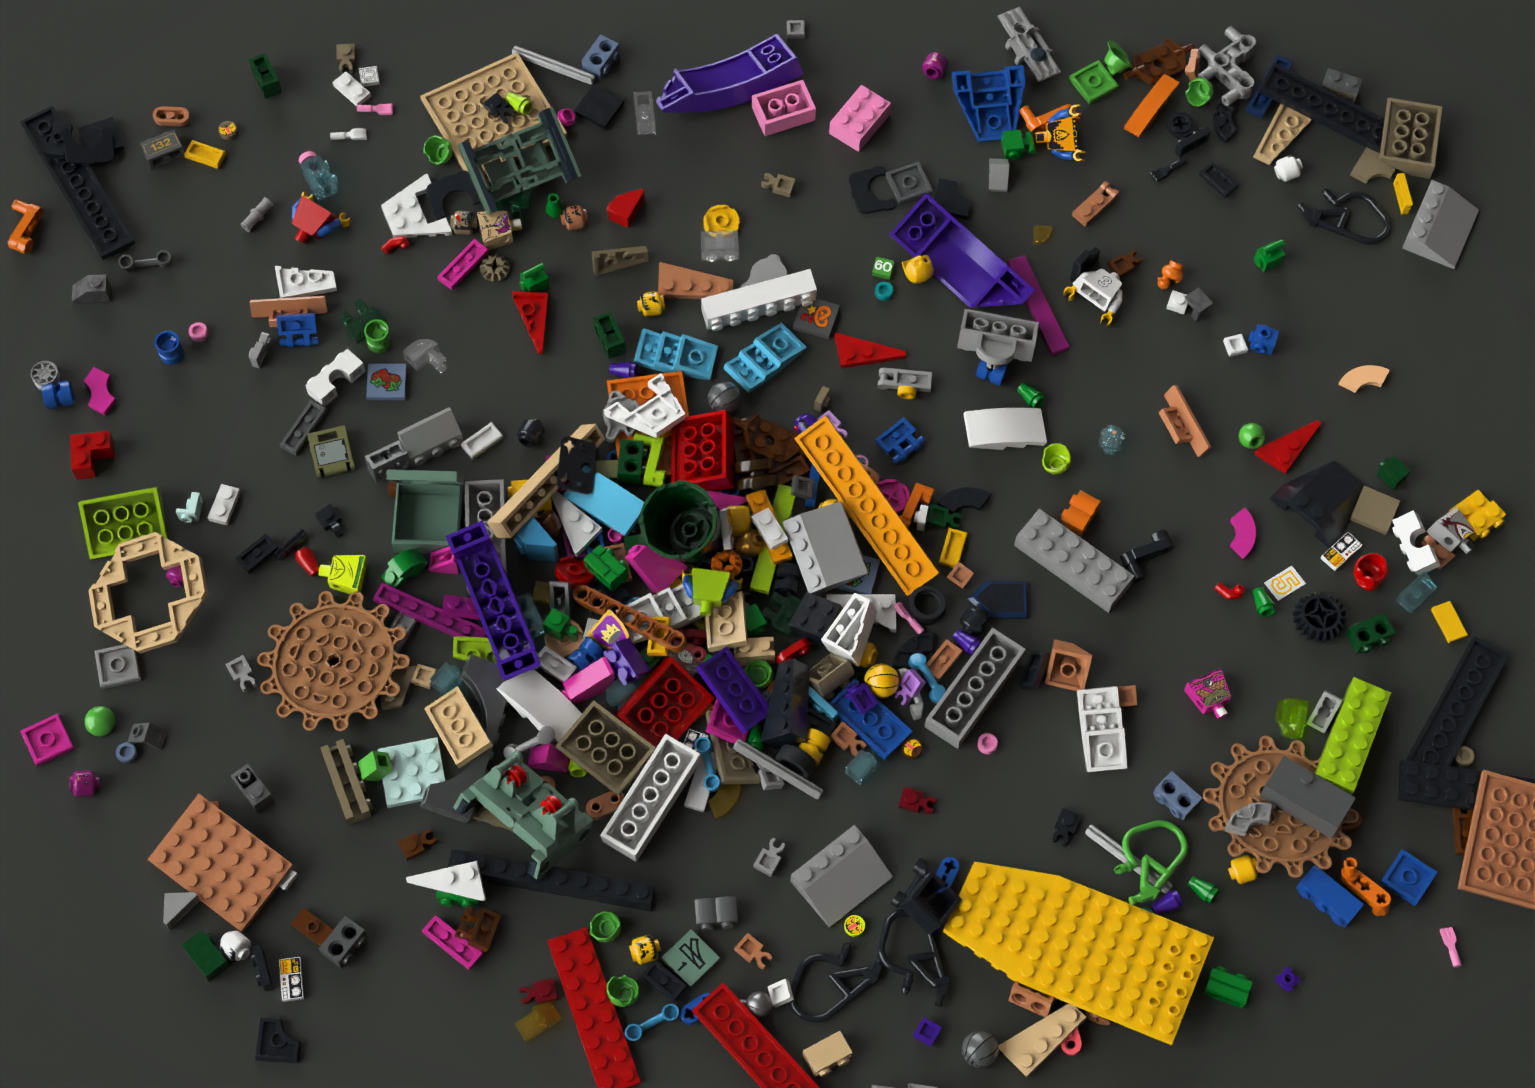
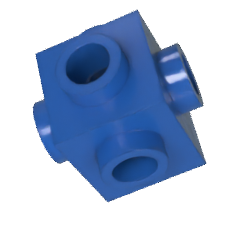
(1263, 339)

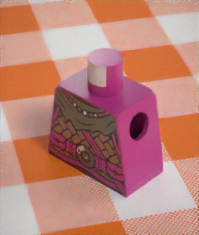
(1210, 693)

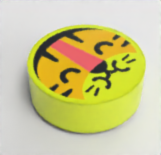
(854, 926)

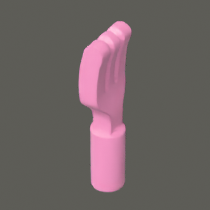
(381, 109)
(905, 614)
(1449, 939)

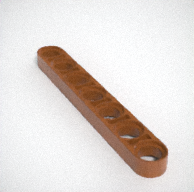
(635, 624)

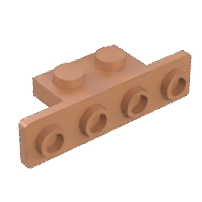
(285, 306)
(1182, 422)

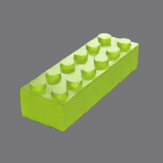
(1352, 734)

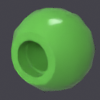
(1251, 435)

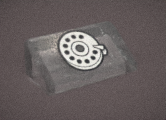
(685, 659)

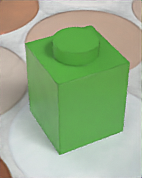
(375, 766)

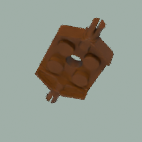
(1168, 54)
(758, 429)

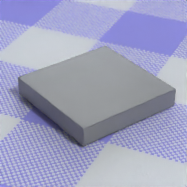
(117, 666)

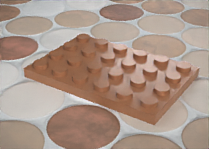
(1502, 842)
(220, 862)

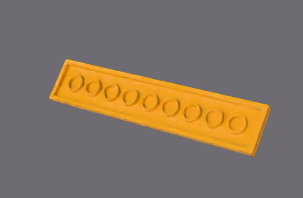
(866, 505)

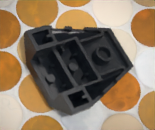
(1322, 498)

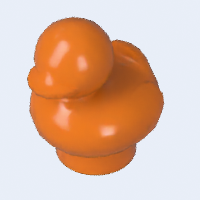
(1172, 271)

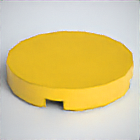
(721, 219)

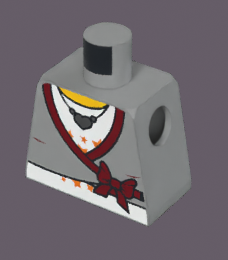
(1452, 531)

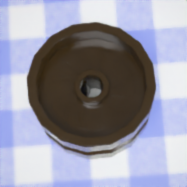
(756, 474)

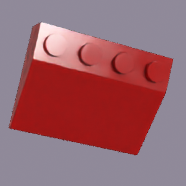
(704, 451)
(664, 703)

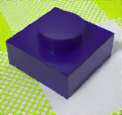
(927, 1032)

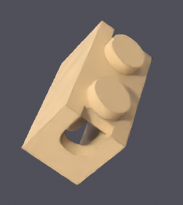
(757, 649)
(827, 1054)

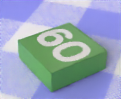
(882, 268)

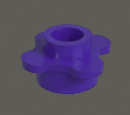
(1287, 985)

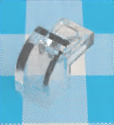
(422, 352)

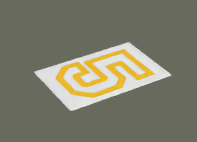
(1284, 583)

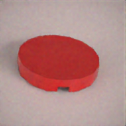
(573, 571)

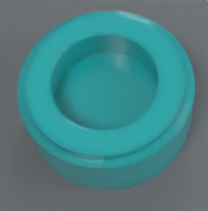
(884, 291)

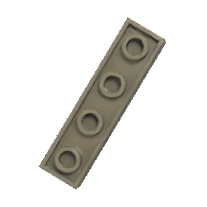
(346, 783)

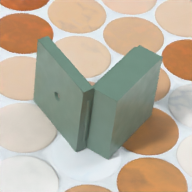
(426, 508)

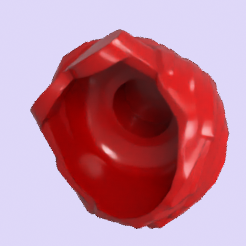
(1370, 571)

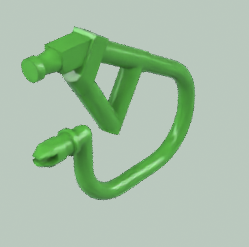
(1148, 891)

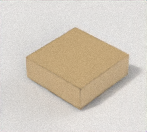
(422, 676)

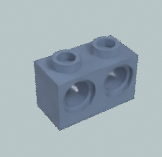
(597, 55)
(1181, 792)

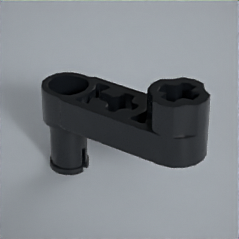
(1161, 545)

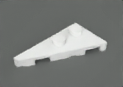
(577, 525)
(882, 602)
(458, 880)

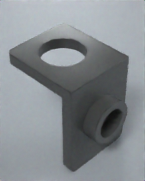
(143, 734)

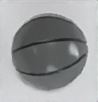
(724, 397)
(980, 1049)

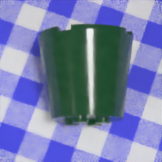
(670, 517)

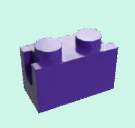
(626, 661)

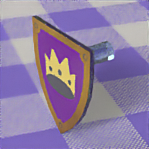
(608, 630)

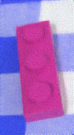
(463, 264)
(444, 937)

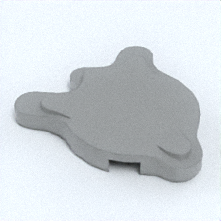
(765, 270)
(615, 427)

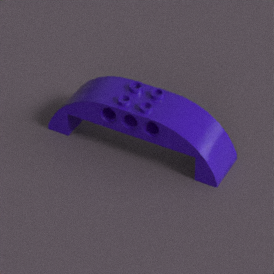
(494, 600)

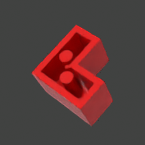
(87, 449)

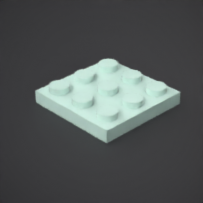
(414, 769)

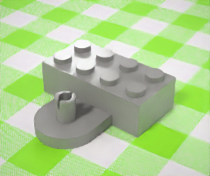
(997, 337)

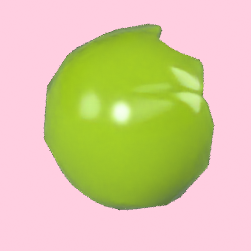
(1056, 458)

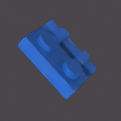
(297, 324)
(896, 436)

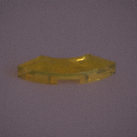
(724, 799)

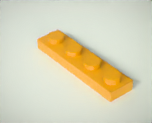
(758, 502)

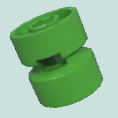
(377, 336)

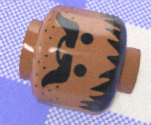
(574, 217)

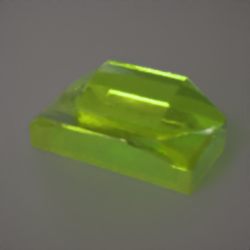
(1291, 717)

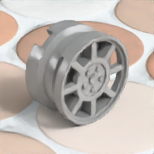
(45, 374)

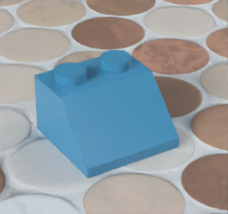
(535, 542)

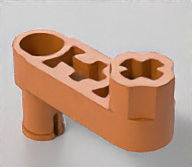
(1038, 124)
(20, 237)
(919, 494)
(1375, 897)

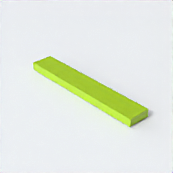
(765, 568)

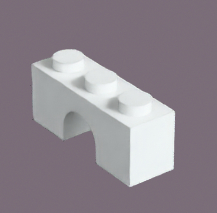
(344, 366)
(1408, 529)

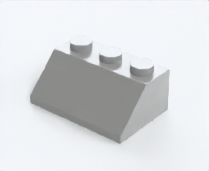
(431, 437)

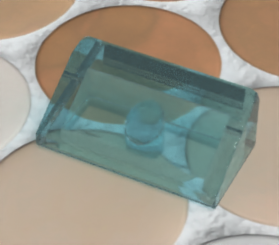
(1416, 592)

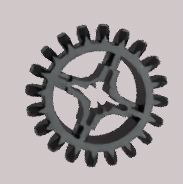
(1319, 616)

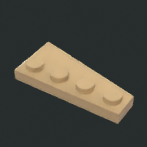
(1039, 1041)

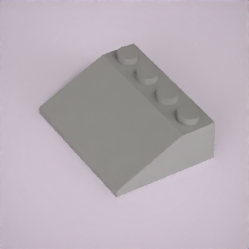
(1441, 225)
(825, 548)
(841, 876)

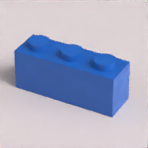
(1329, 896)

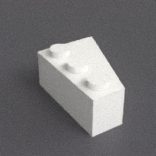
(851, 629)

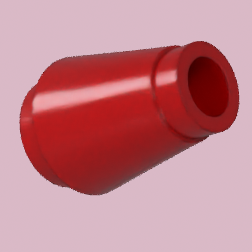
(308, 561)

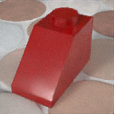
(625, 207)

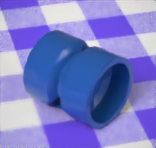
(169, 347)
(996, 376)
(58, 394)
(586, 655)

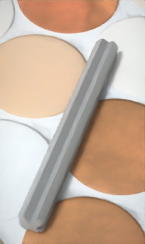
(554, 65)
(778, 769)
(1116, 849)

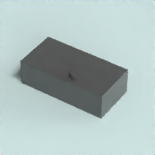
(1307, 797)

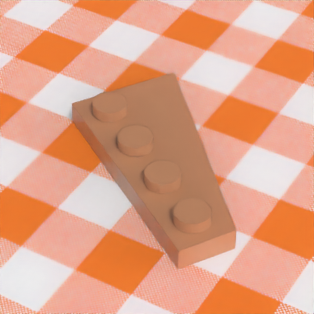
(689, 284)

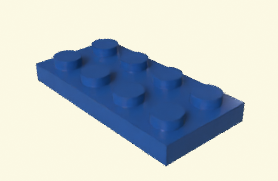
(876, 727)

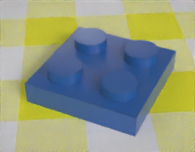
(1408, 877)

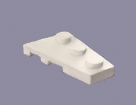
(304, 283)

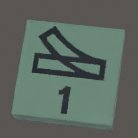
(690, 958)

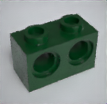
(265, 75)
(609, 335)
(628, 461)
(1368, 630)

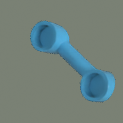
(916, 662)
(705, 748)
(668, 1013)

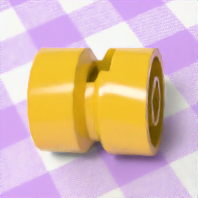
(815, 744)

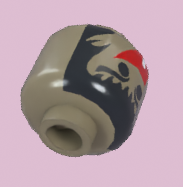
(463, 222)

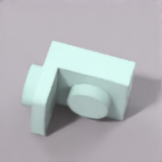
(192, 510)

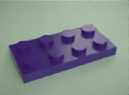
(734, 689)

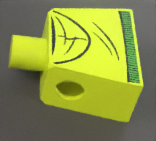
(345, 573)

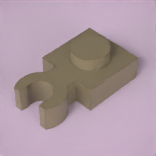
(345, 56)
(781, 185)

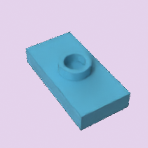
(821, 705)

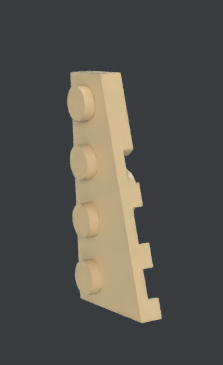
(1281, 132)

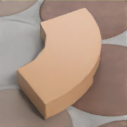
(1364, 376)

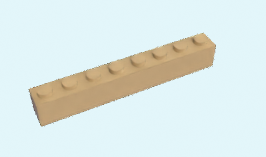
(537, 488)

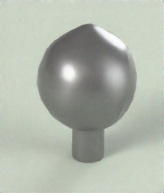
(758, 1004)

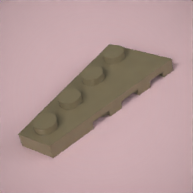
(732, 765)

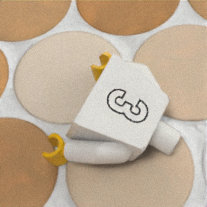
(1100, 289)

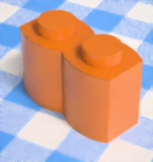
(1080, 512)

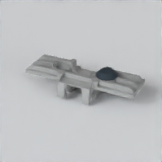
(1038, 59)

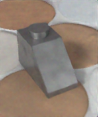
(92, 289)

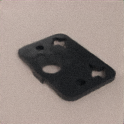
(571, 465)

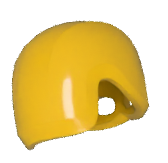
(917, 269)
(740, 519)

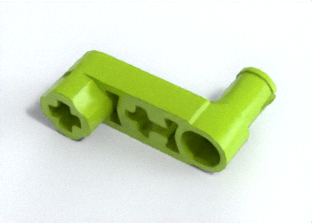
(653, 475)

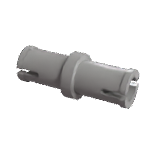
(256, 214)

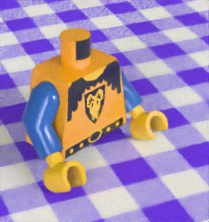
(1062, 135)

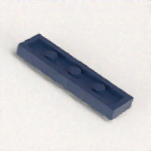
(1260, 102)

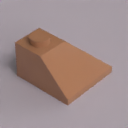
(1068, 666)

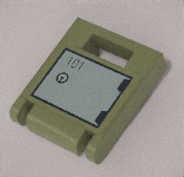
(332, 453)

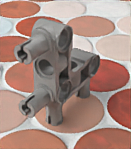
(1224, 65)

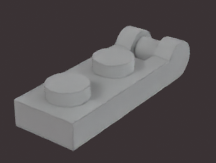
(918, 379)

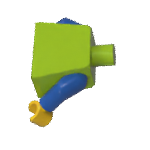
(709, 588)

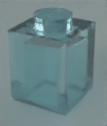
(446, 679)
(618, 694)
(861, 766)

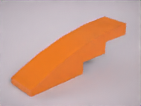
(1151, 105)

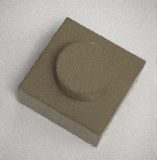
(822, 400)

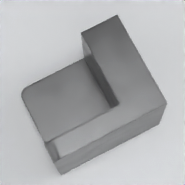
(1199, 302)

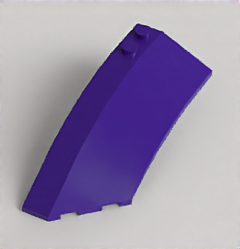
(732, 79)
(959, 257)

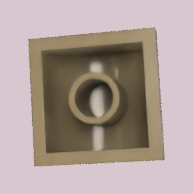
(829, 675)

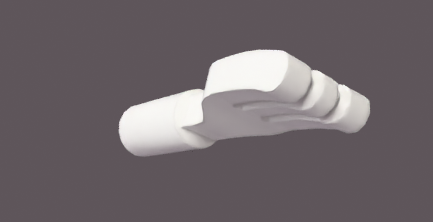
(354, 134)

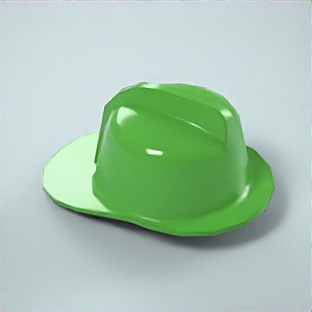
(1116, 59)

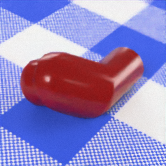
(393, 242)
(1230, 593)

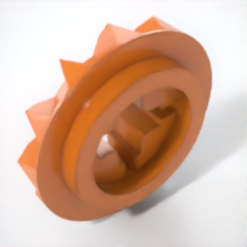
(734, 560)

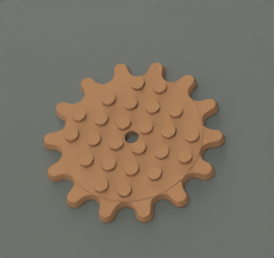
(328, 632)
(1285, 837)

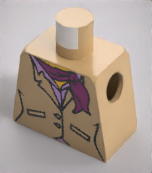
(497, 229)

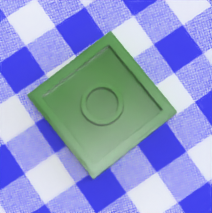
(1093, 82)

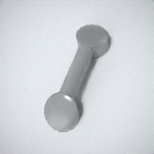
(917, 708)
(543, 737)

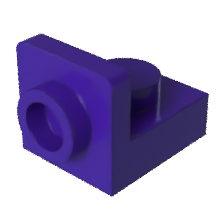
(861, 697)

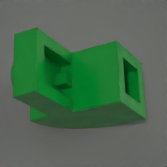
(404, 565)

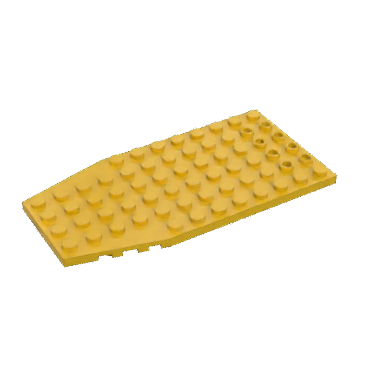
(1081, 946)

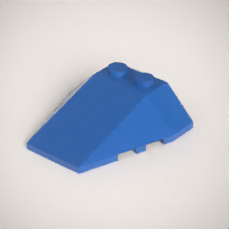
(990, 100)

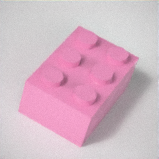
(783, 108)
(860, 118)

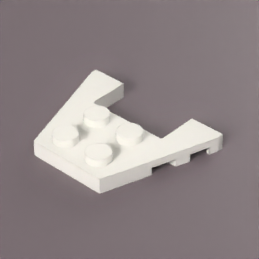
(406, 216)
(655, 415)

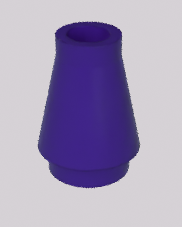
(624, 369)
(966, 641)
(1168, 902)

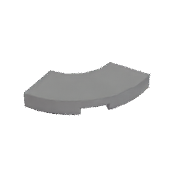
(1249, 816)

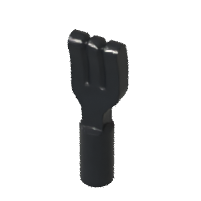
(1162, 172)

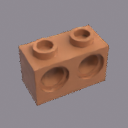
(1031, 999)

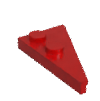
(533, 311)
(861, 352)
(1286, 449)

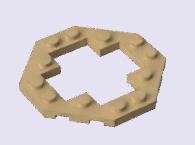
(180, 611)

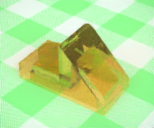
(537, 1021)

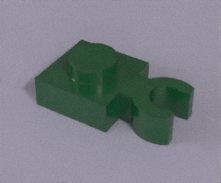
(939, 517)

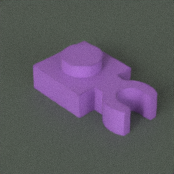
(911, 686)

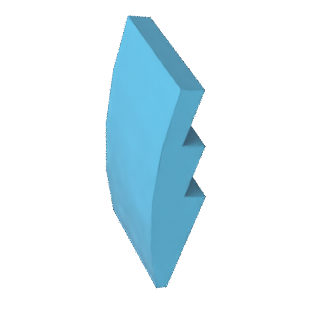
(674, 353)
(765, 357)
(608, 503)

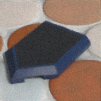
(1001, 599)

